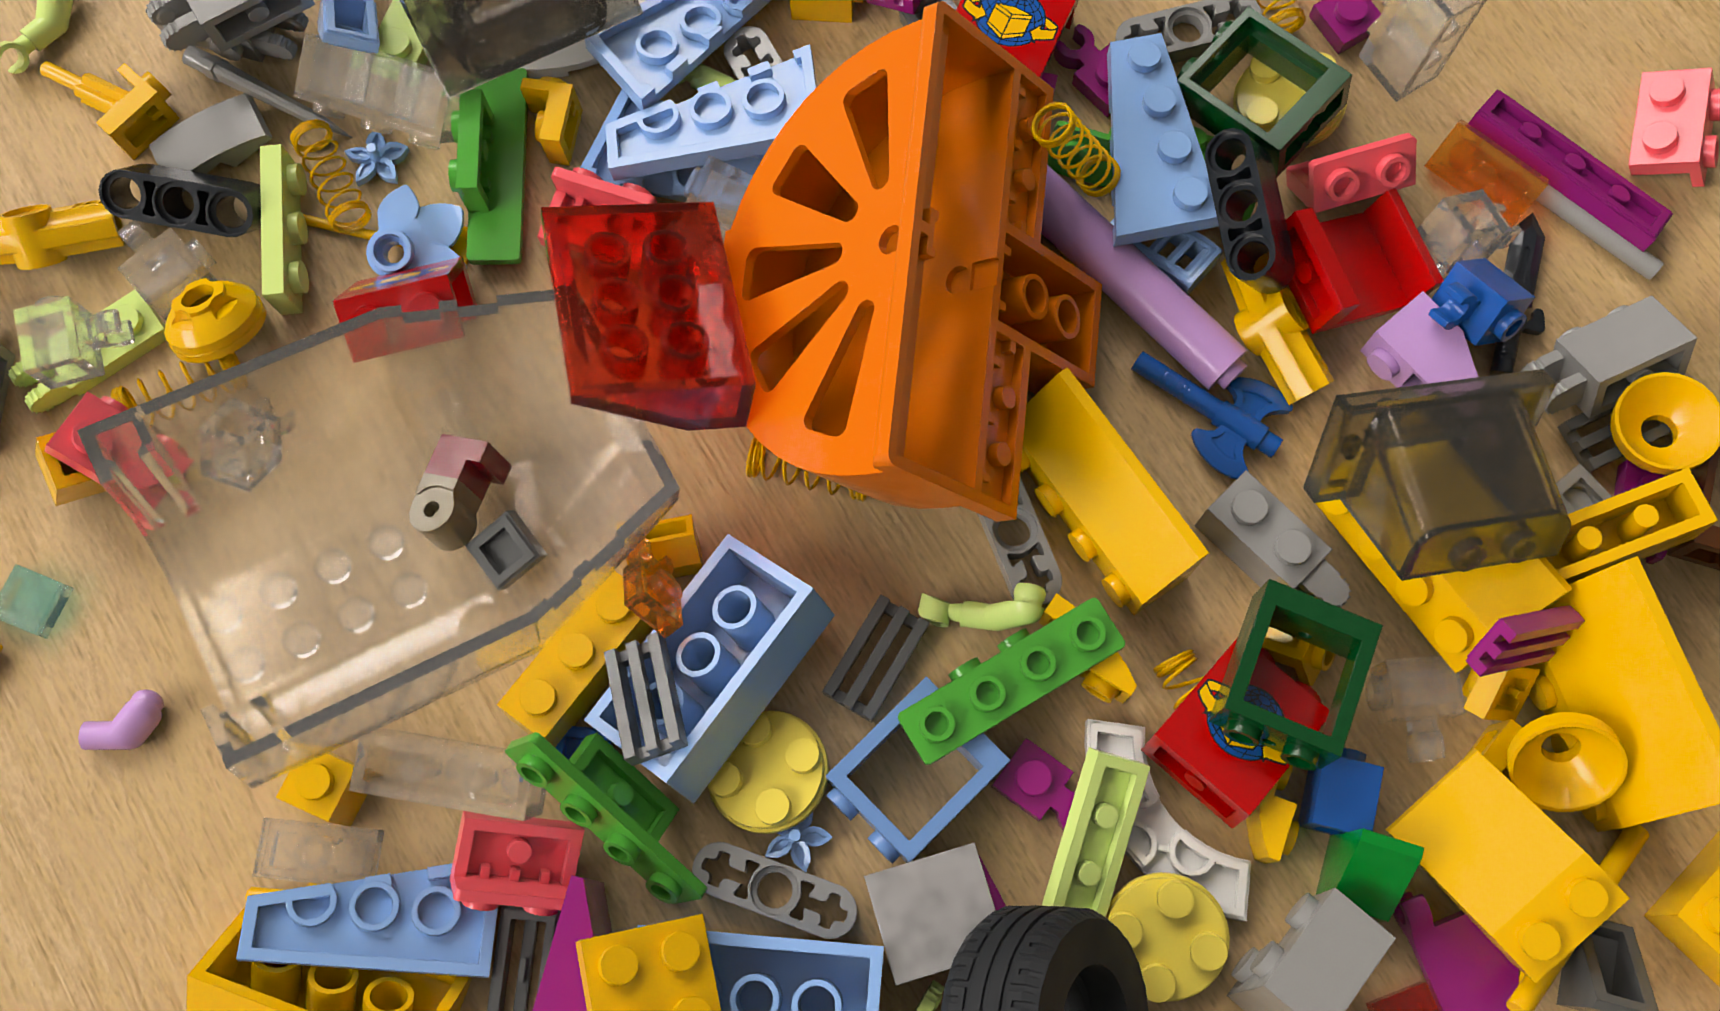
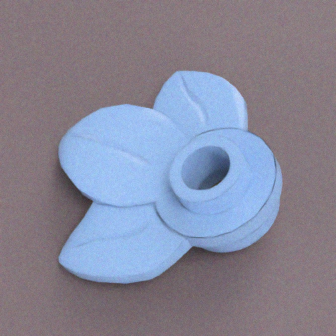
(422, 232)

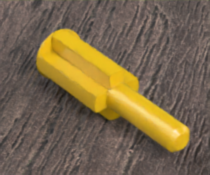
(90, 88)

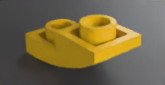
(1106, 680)
(1272, 825)

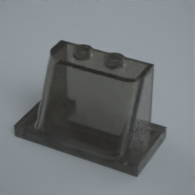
(489, 38)
(1445, 472)

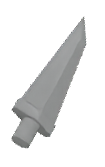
(222, 71)

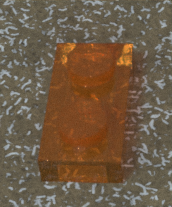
(1476, 162)

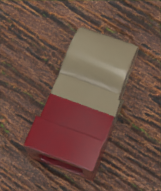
(454, 490)

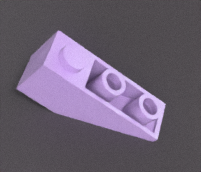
(1417, 349)

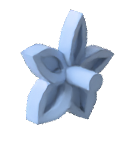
(377, 158)
(798, 841)

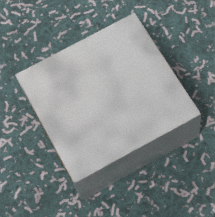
(929, 910)

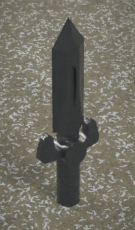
(1523, 267)

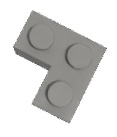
(1318, 960)

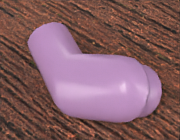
(129, 727)

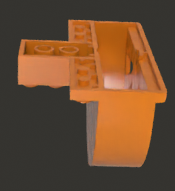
(905, 273)

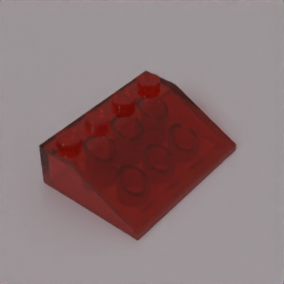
(649, 313)

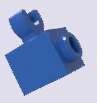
(1481, 302)

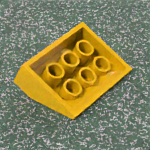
(1639, 683)

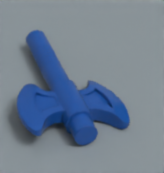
(1235, 423)

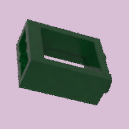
(1252, 33)
(1314, 623)

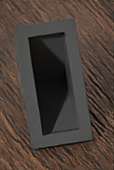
(1607, 973)

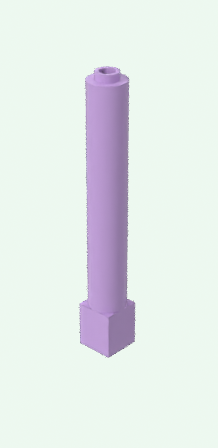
(1140, 287)

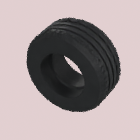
(1045, 963)

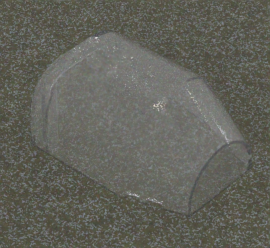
(291, 533)

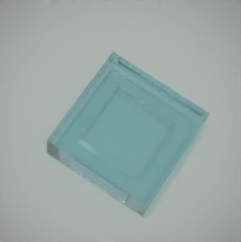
(32, 601)

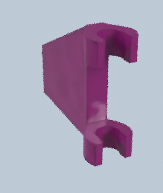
(1456, 958)

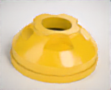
(213, 320)
(1683, 406)
(1571, 778)

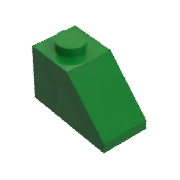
(1369, 870)

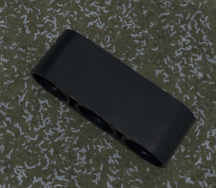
(1232, 194)
(163, 202)

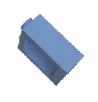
(887, 837)

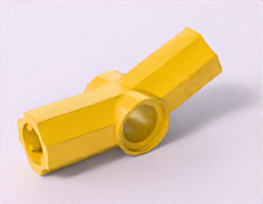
(46, 235)
(1277, 332)

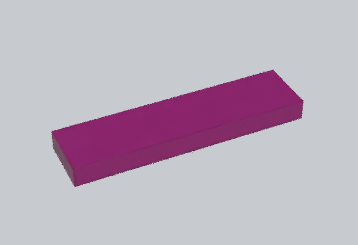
(1572, 170)

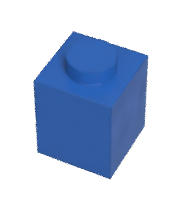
(1341, 795)

